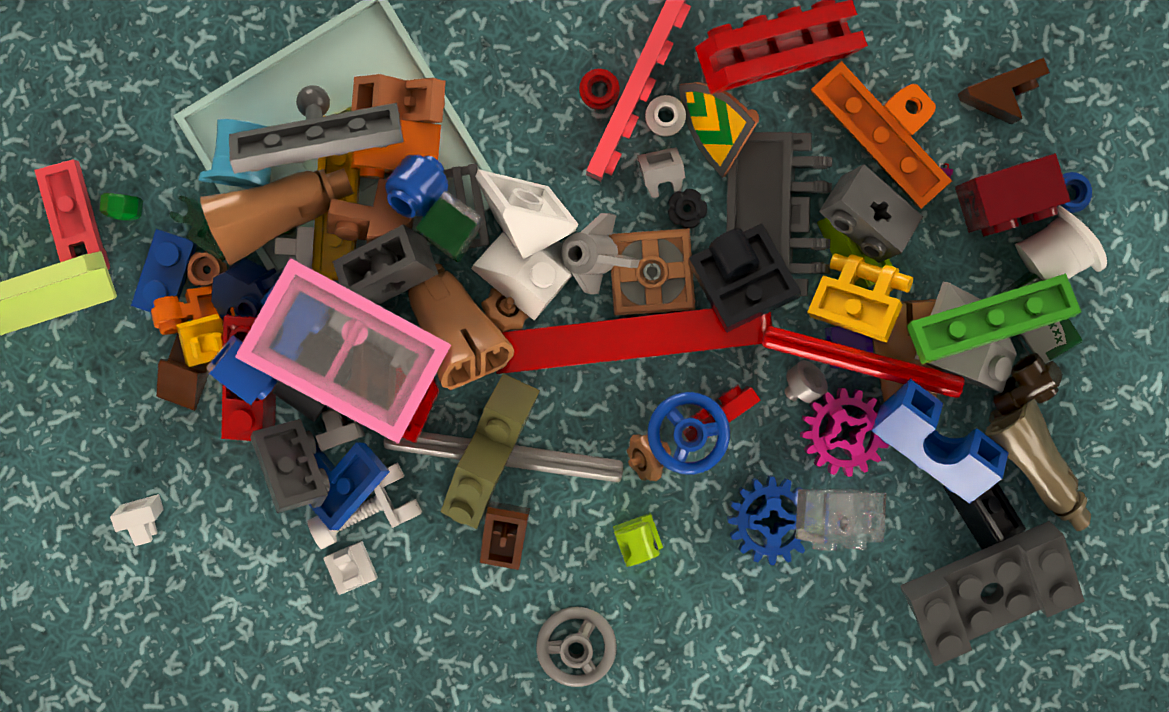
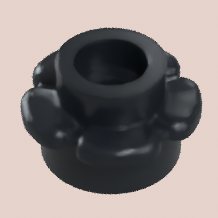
(687, 219)

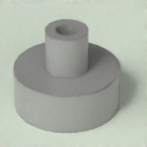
(805, 382)

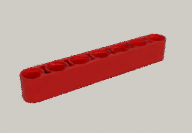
(627, 339)

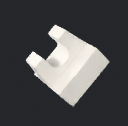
(138, 518)
(350, 567)

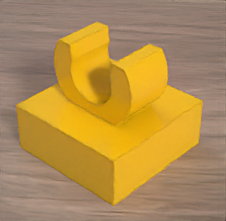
(201, 339)

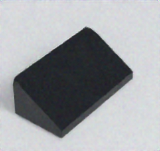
(989, 516)

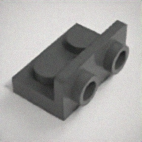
(290, 466)

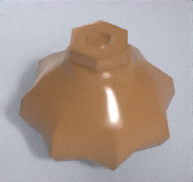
(503, 311)
(643, 460)

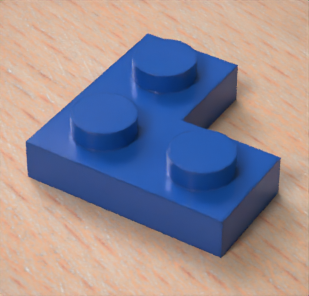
(349, 482)

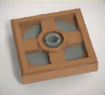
(662, 277)

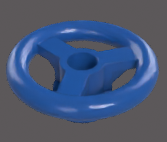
(678, 461)

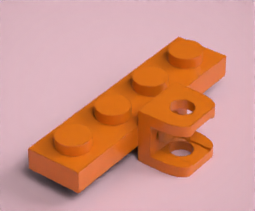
(886, 130)

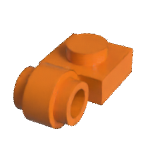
(169, 311)

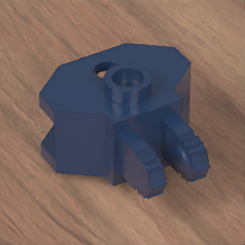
(242, 288)

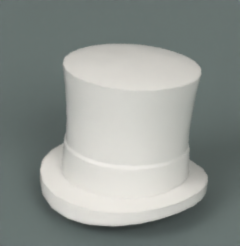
(1062, 248)

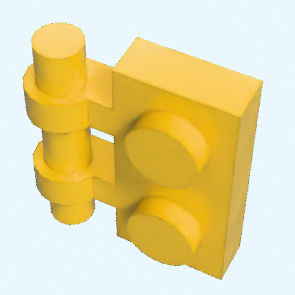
(855, 307)

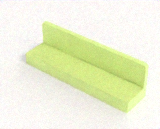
(54, 291)

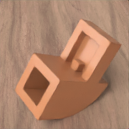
(416, 99)
(364, 222)

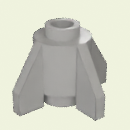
(593, 253)

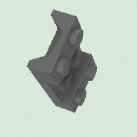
(1031, 576)

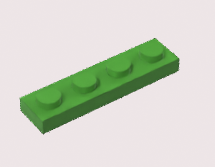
(993, 319)

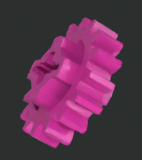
(836, 415)

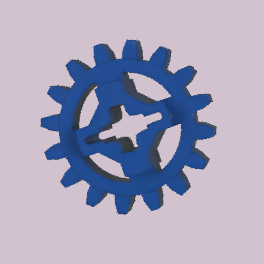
(749, 519)

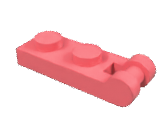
(69, 209)

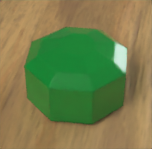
(121, 206)

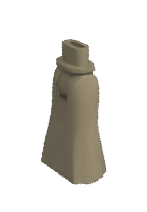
(1034, 452)

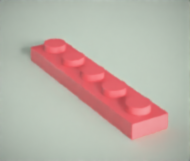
(638, 87)

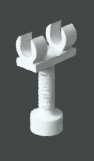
(381, 501)

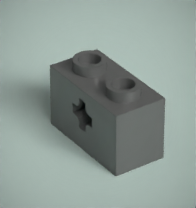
(871, 214)
(387, 265)

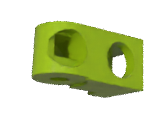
(638, 540)

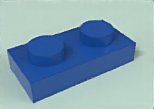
(163, 269)

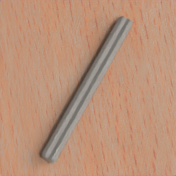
(521, 457)

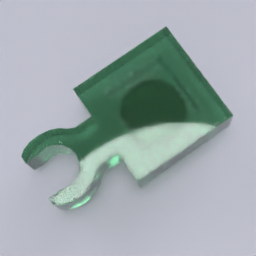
(200, 230)

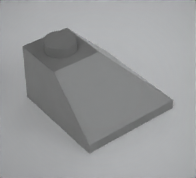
(982, 366)

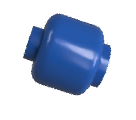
(416, 185)

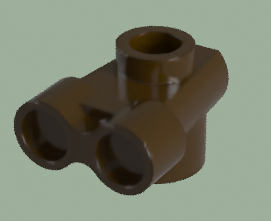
(1029, 381)

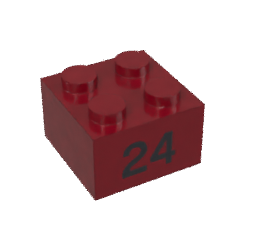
(1021, 191)

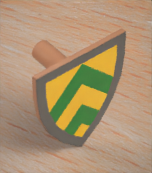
(717, 124)

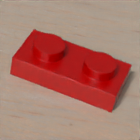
(734, 403)

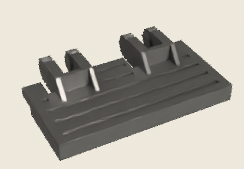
(762, 192)

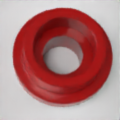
(599, 76)

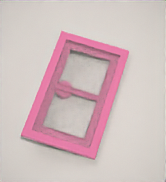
(343, 350)

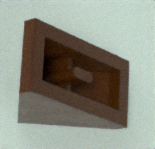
(504, 535)

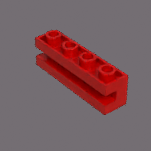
(778, 45)

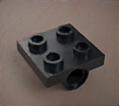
(743, 276)

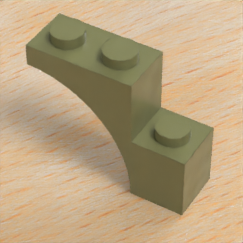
(489, 450)

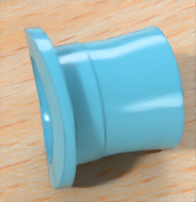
(221, 169)

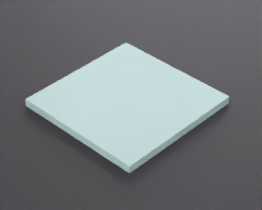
(352, 44)

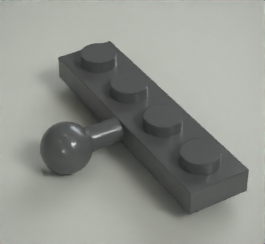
(315, 136)

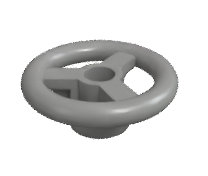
(583, 660)

